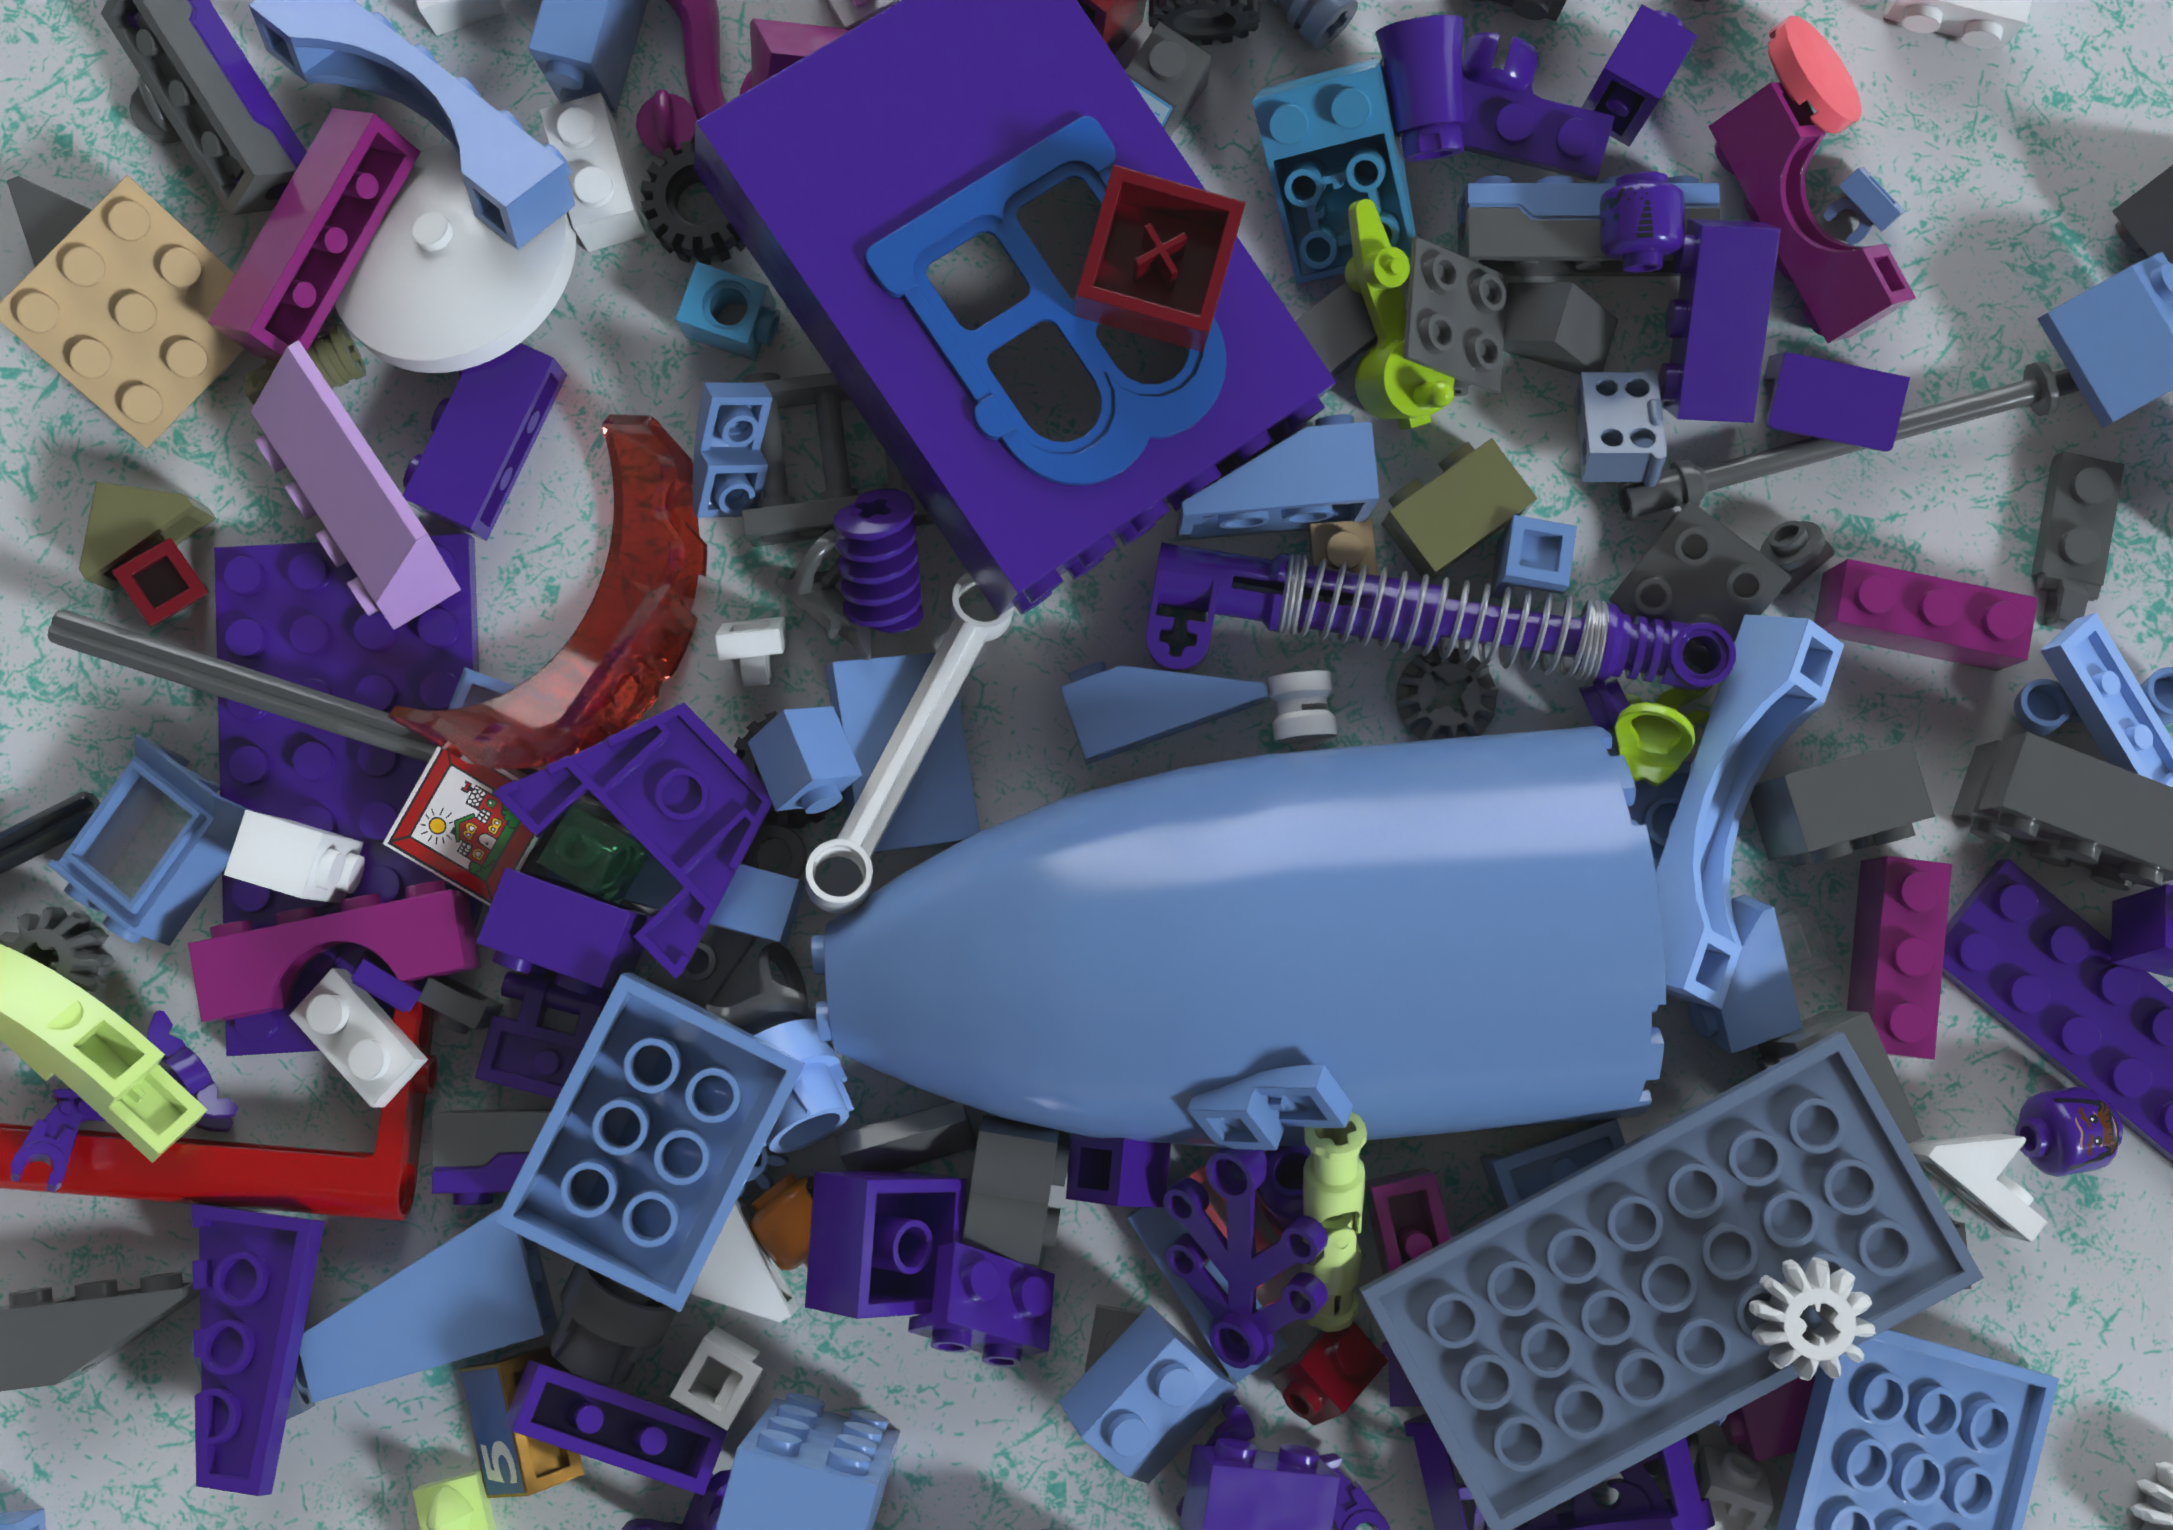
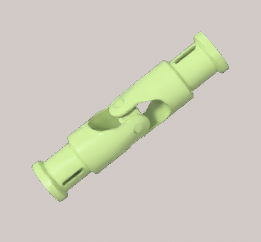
(1335, 1199)

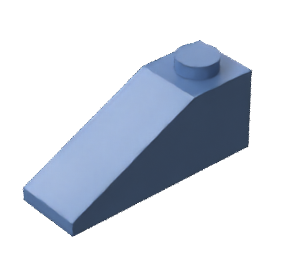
(1139, 705)

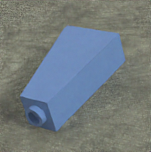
(445, 1307)

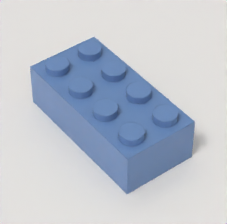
(809, 1469)

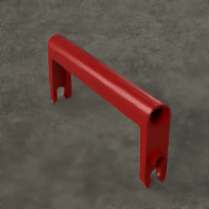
(253, 1173)

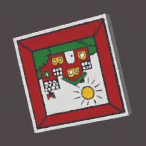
(461, 827)

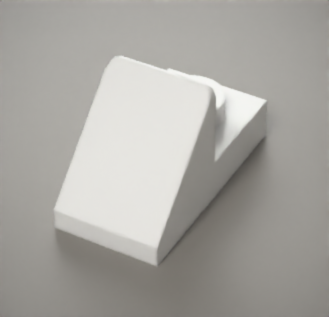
(1971, 1170)

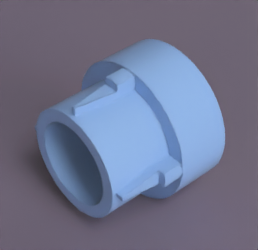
(819, 1098)

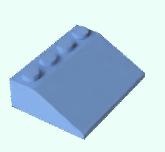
(650, 1141)

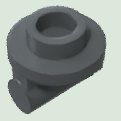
(1797, 549)

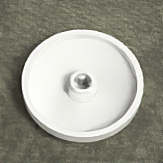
(443, 285)

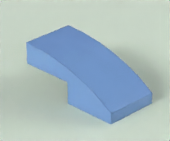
(1260, 1106)

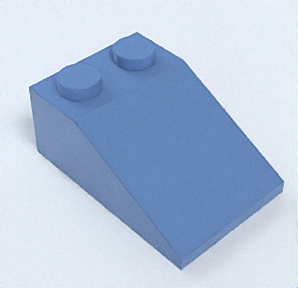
(1304, 480)

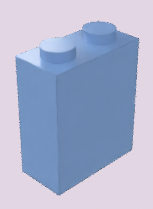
(586, 46)

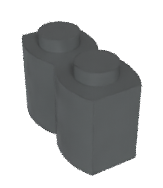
(1012, 1189)

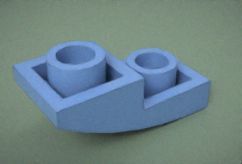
(727, 447)

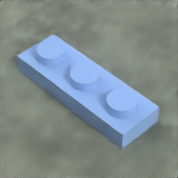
(2110, 699)

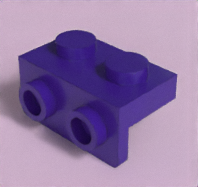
(987, 1306)

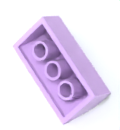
(350, 493)

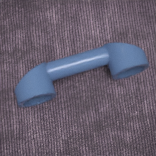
(2045, 705)

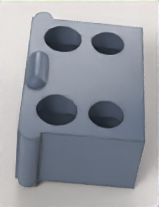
(1620, 427)

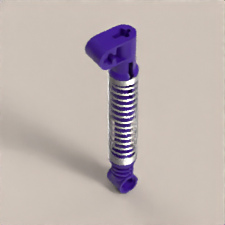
(1419, 615)

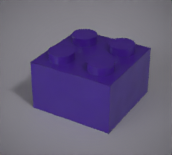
(561, 929)
(880, 1240)

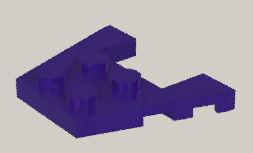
(677, 797)

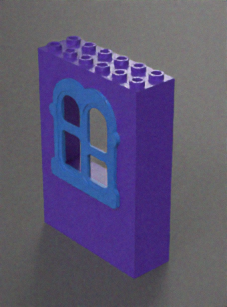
(910, 146)

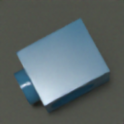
(711, 292)

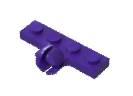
(1519, 126)

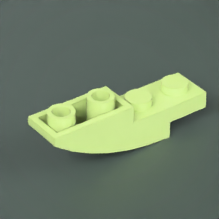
(94, 1053)

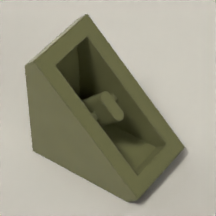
(131, 521)

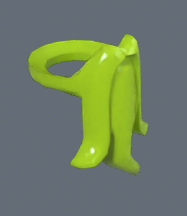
(1656, 735)

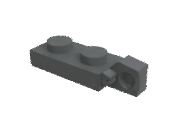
(2075, 534)

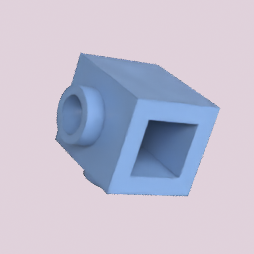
(805, 759)

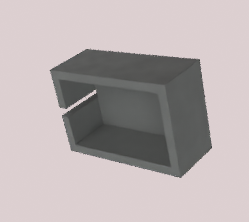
(2070, 810)

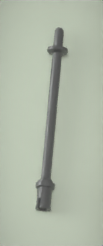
(1689, 482)

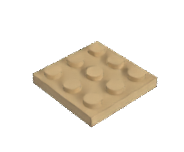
(128, 312)

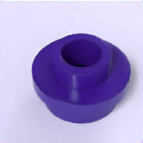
(1604, 702)

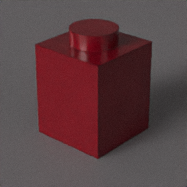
(160, 582)

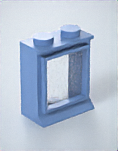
(151, 846)

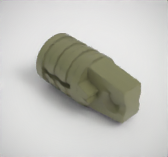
(332, 354)

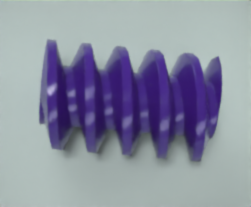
(880, 561)

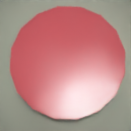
(1814, 73)

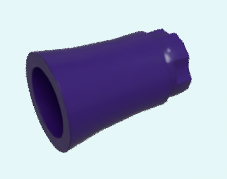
(1425, 84)

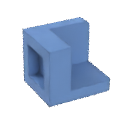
(1533, 556)

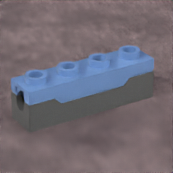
(1554, 225)

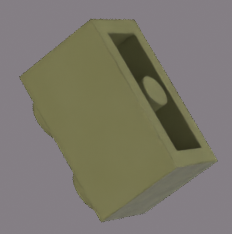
(1458, 508)

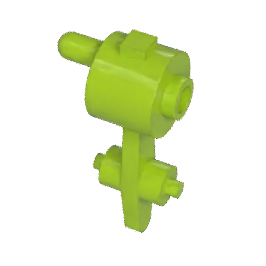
(1383, 379)

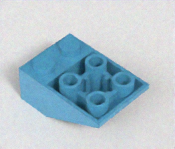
(1326, 147)

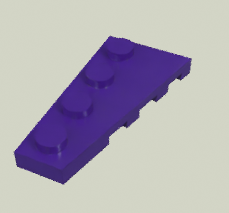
(253, 1312)

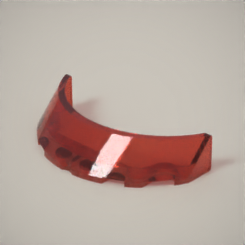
(625, 640)

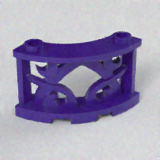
(1637, 1508)

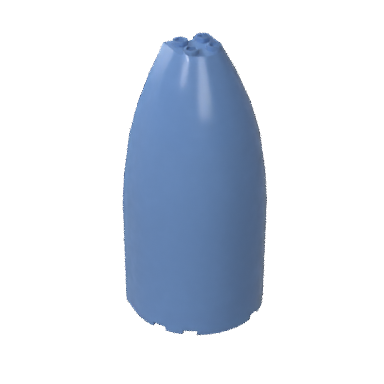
(1419, 916)

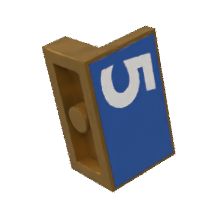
(508, 1460)

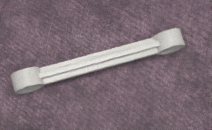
(905, 750)

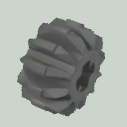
(70, 938)

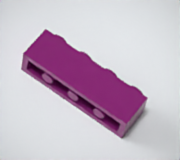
(315, 234)

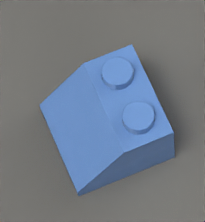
(2119, 338)
(1146, 1397)

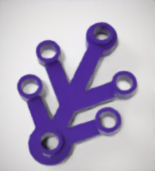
(1239, 1330)

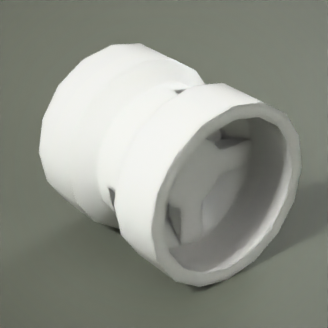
(1302, 706)

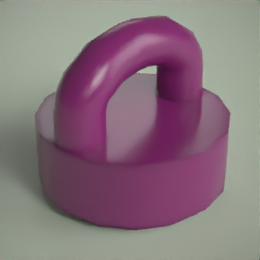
(665, 123)

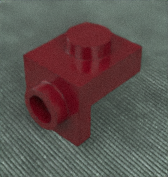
(1329, 1374)

